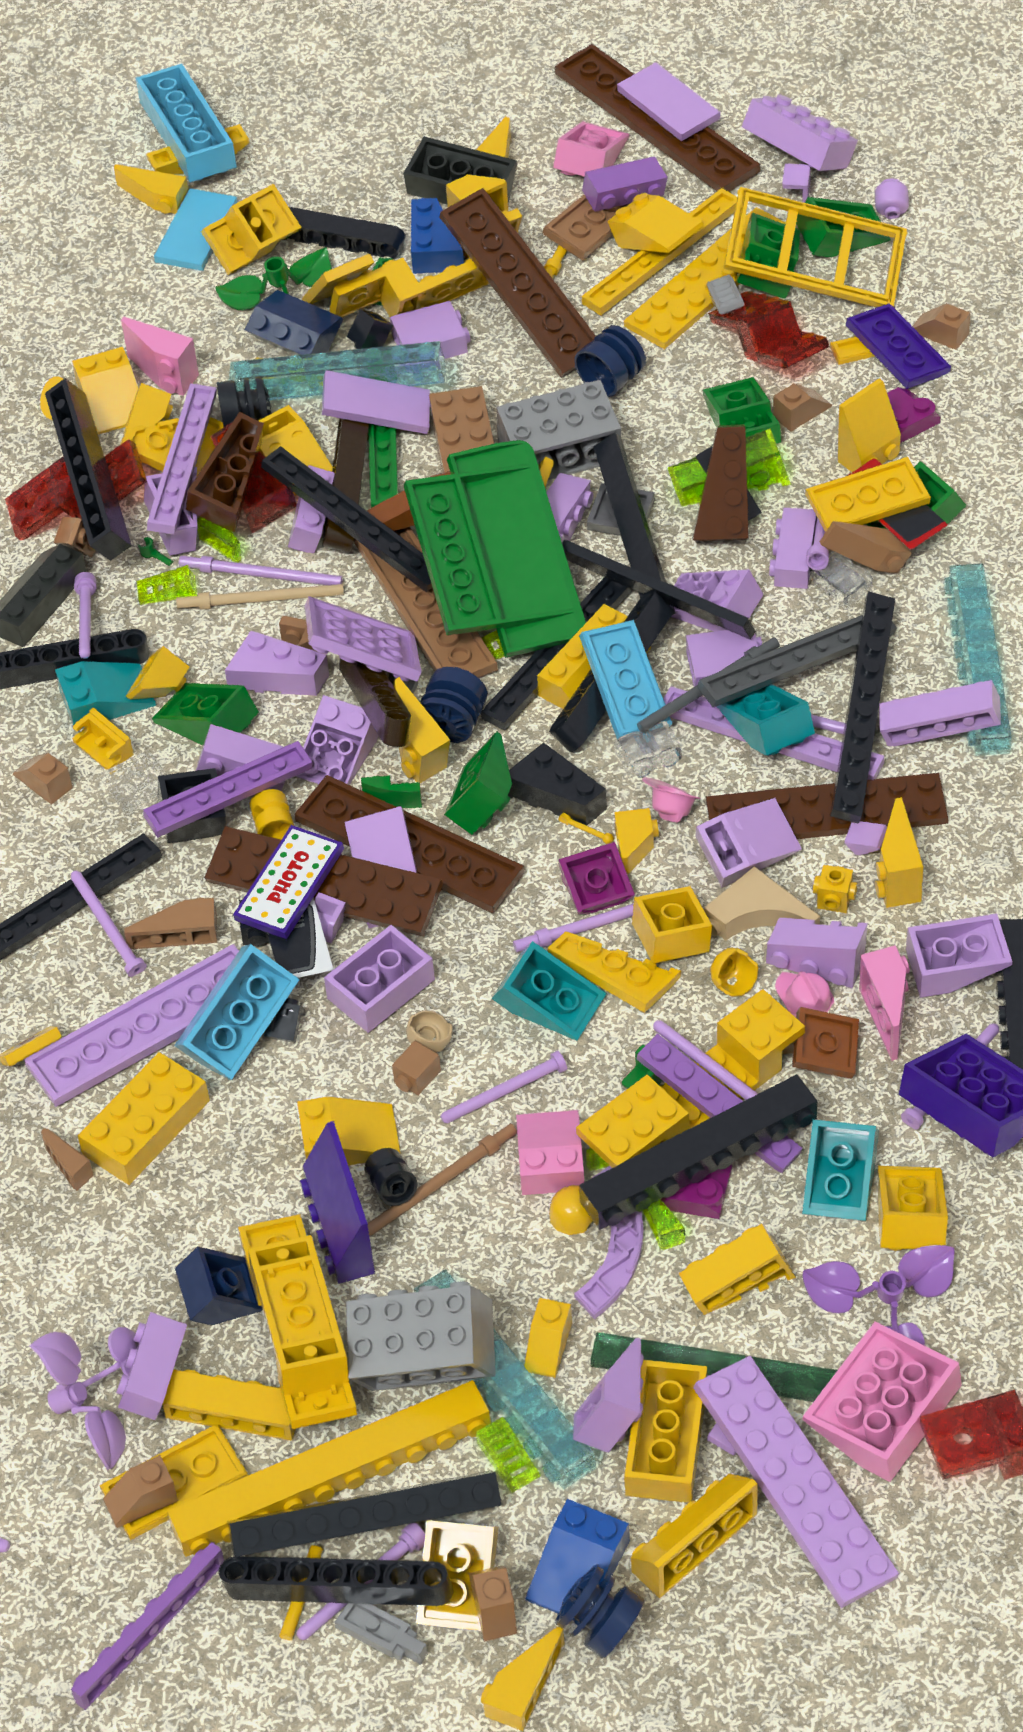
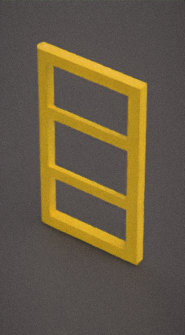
(782, 276)

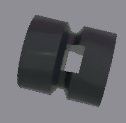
(390, 1176)

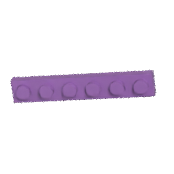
(227, 789)
(707, 1094)
(139, 1634)

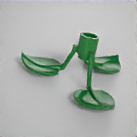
(244, 291)

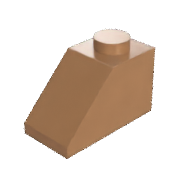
(944, 325)
(798, 405)
(45, 777)
(140, 1492)
(493, 1602)

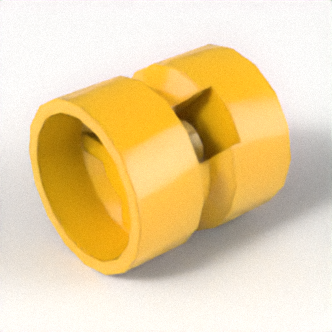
(271, 813)

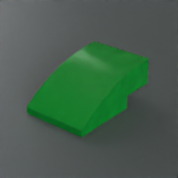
(763, 246)
(742, 404)

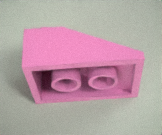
(588, 148)
(161, 355)
(883, 990)
(549, 1151)

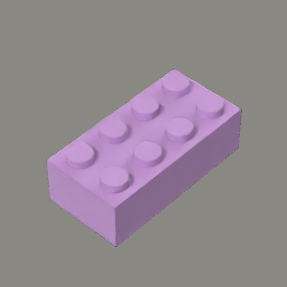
(800, 133)

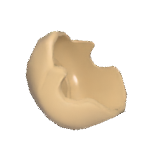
(427, 1025)

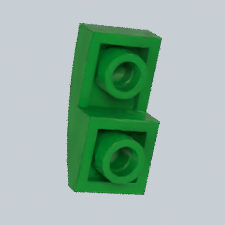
(404, 794)

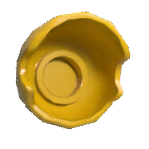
(734, 963)
(567, 1213)

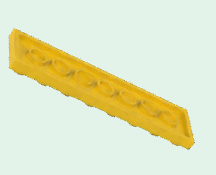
(686, 296)

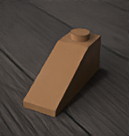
(867, 545)
(178, 925)

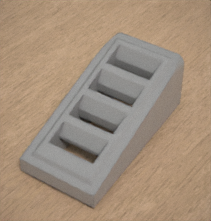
(725, 294)

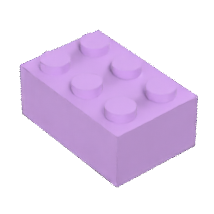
(379, 978)

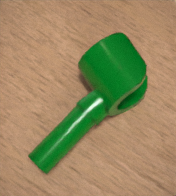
(150, 551)

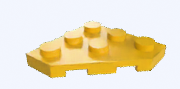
(155, 442)

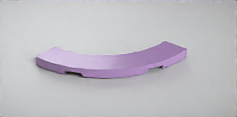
(617, 1268)

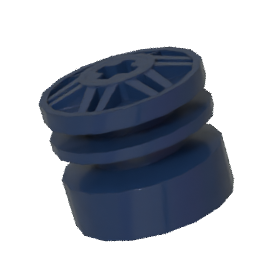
(612, 358)
(455, 701)
(598, 1610)

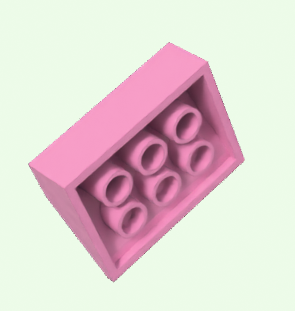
(878, 1399)

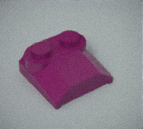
(912, 413)
(596, 879)
(702, 1198)

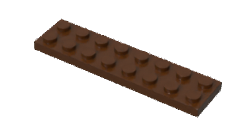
(519, 279)
(810, 806)
(462, 865)
(369, 889)

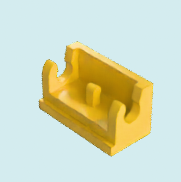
(102, 740)

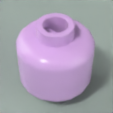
(891, 198)

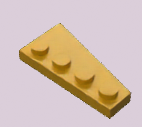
(626, 978)

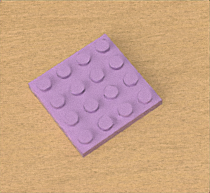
(362, 639)

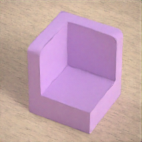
(797, 177)
(330, 915)

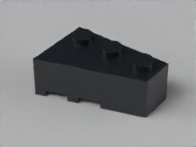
(557, 785)

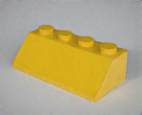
(570, 666)
(695, 1533)

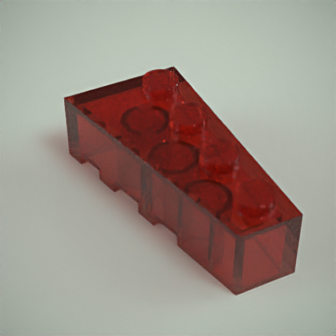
(265, 497)

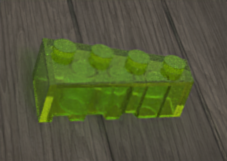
(762, 464)

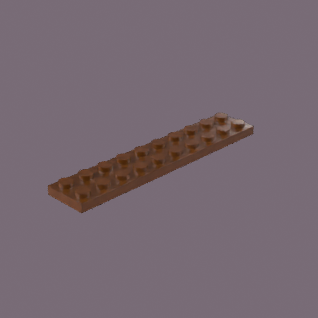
(702, 154)

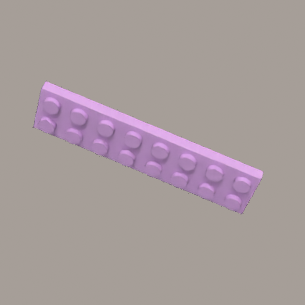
(126, 1032)
(796, 1481)

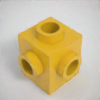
(835, 888)

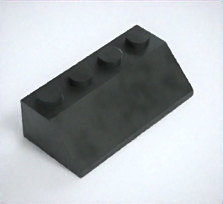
(442, 162)
(39, 593)

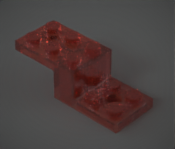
(770, 331)
(53, 492)
(995, 1432)

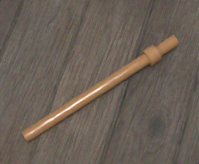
(487, 1146)

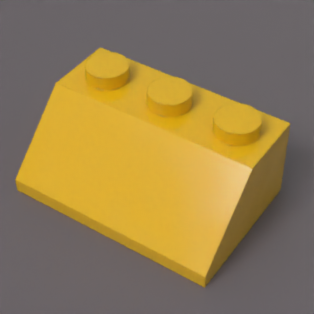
(469, 184)

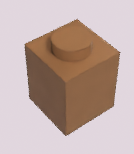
(416, 1068)

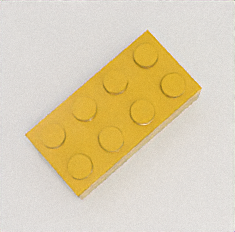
(143, 1118)
(668, 1433)

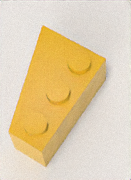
(734, 1269)

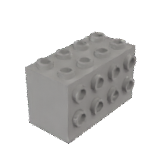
(561, 425)
(420, 1337)

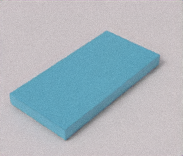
(183, 241)
(622, 675)

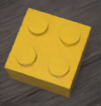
(671, 924)

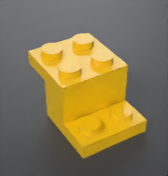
(250, 229)

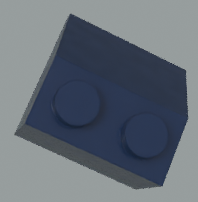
(216, 1286)

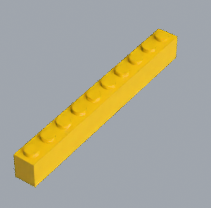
(333, 1466)

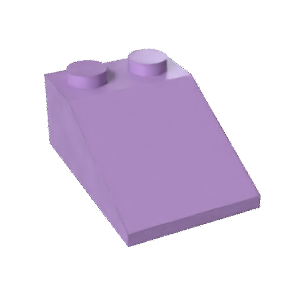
(956, 953)

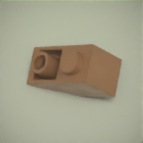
(73, 535)

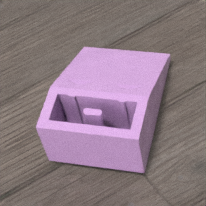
(730, 589)
(338, 741)
(746, 839)
(612, 1403)

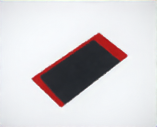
(913, 525)

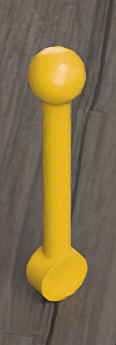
(607, 837)

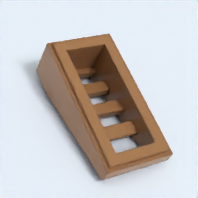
(70, 1162)

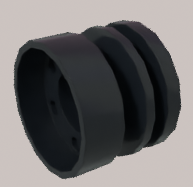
(249, 401)

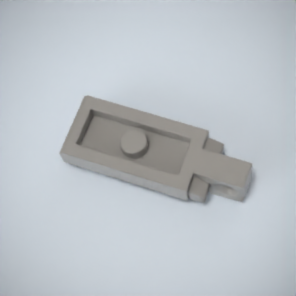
(381, 1631)

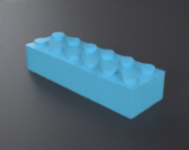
(186, 122)

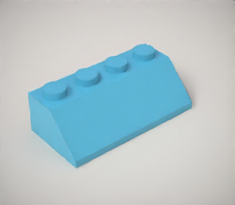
(237, 1012)

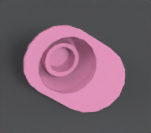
(669, 800)
(804, 991)

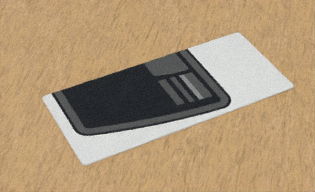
(305, 948)

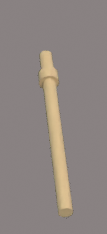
(205, 600)

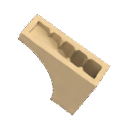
(754, 903)

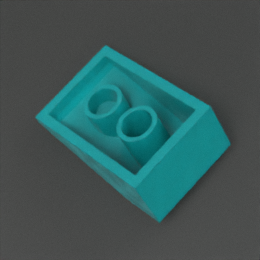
(100, 687)
(769, 719)
(548, 993)
(840, 1169)

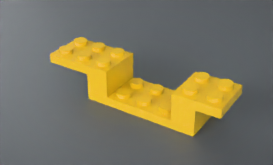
(399, 290)
(648, 1114)
(299, 1321)

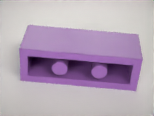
(622, 182)

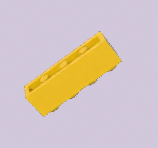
(227, 1402)

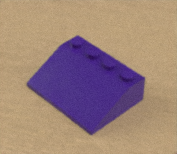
(969, 1093)
(337, 1209)

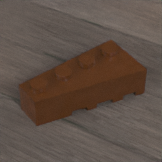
(225, 478)
(724, 493)

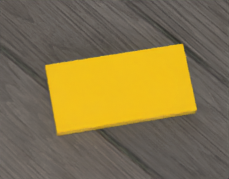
(325, 284)
(869, 494)
(196, 1468)

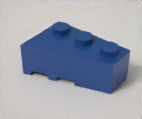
(431, 241)

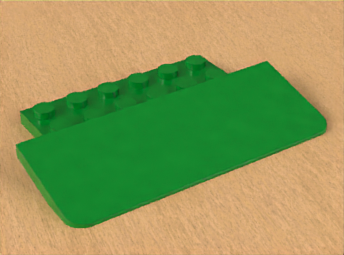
(496, 549)

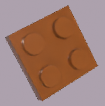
(827, 1044)

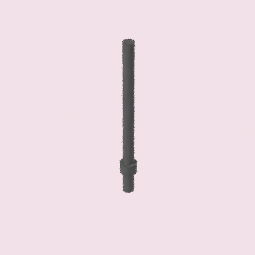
(695, 693)

